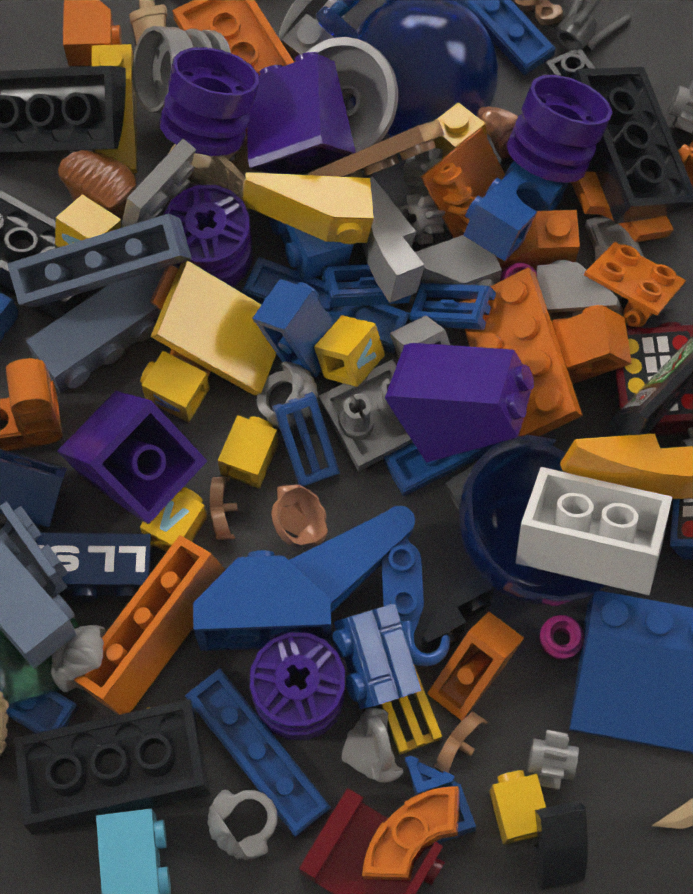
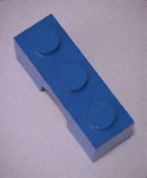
(508, 209)

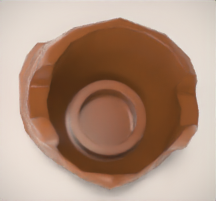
(99, 179)

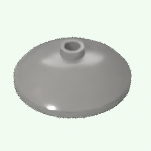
(369, 79)

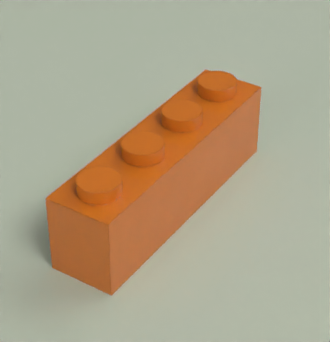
(151, 626)

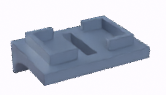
(23, 534)

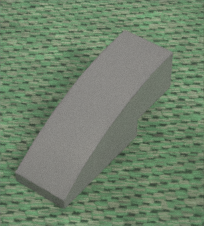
(390, 248)

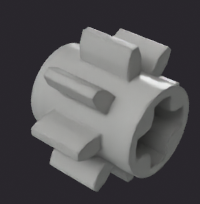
(682, 108)
(417, 166)
(423, 217)
(553, 759)

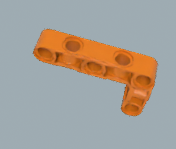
(31, 407)

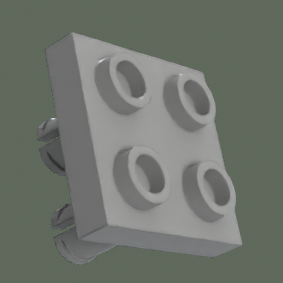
(365, 418)

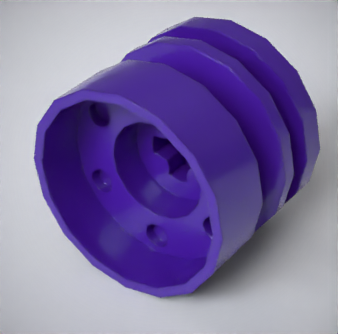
(209, 100)
(558, 128)
(215, 231)
(287, 709)

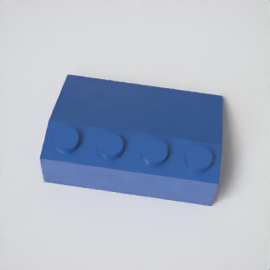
(636, 672)

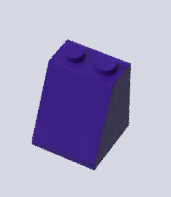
(298, 117)
(459, 397)
(133, 455)

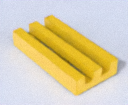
(418, 739)

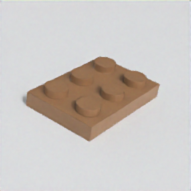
(384, 154)

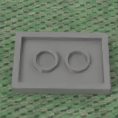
(160, 186)

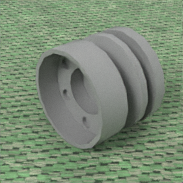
(155, 57)

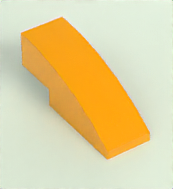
(634, 463)

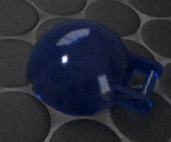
(434, 50)
(492, 518)

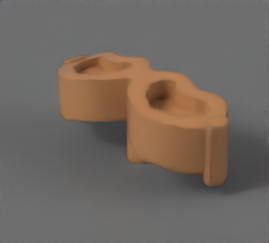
(545, 11)
(217, 508)
(456, 741)

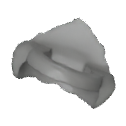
(302, 384)
(78, 657)
(369, 747)
(251, 846)

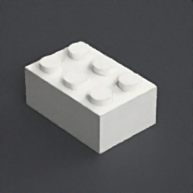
(593, 530)

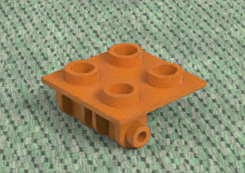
(461, 178)
(636, 278)

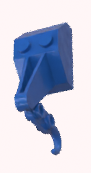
(276, 596)

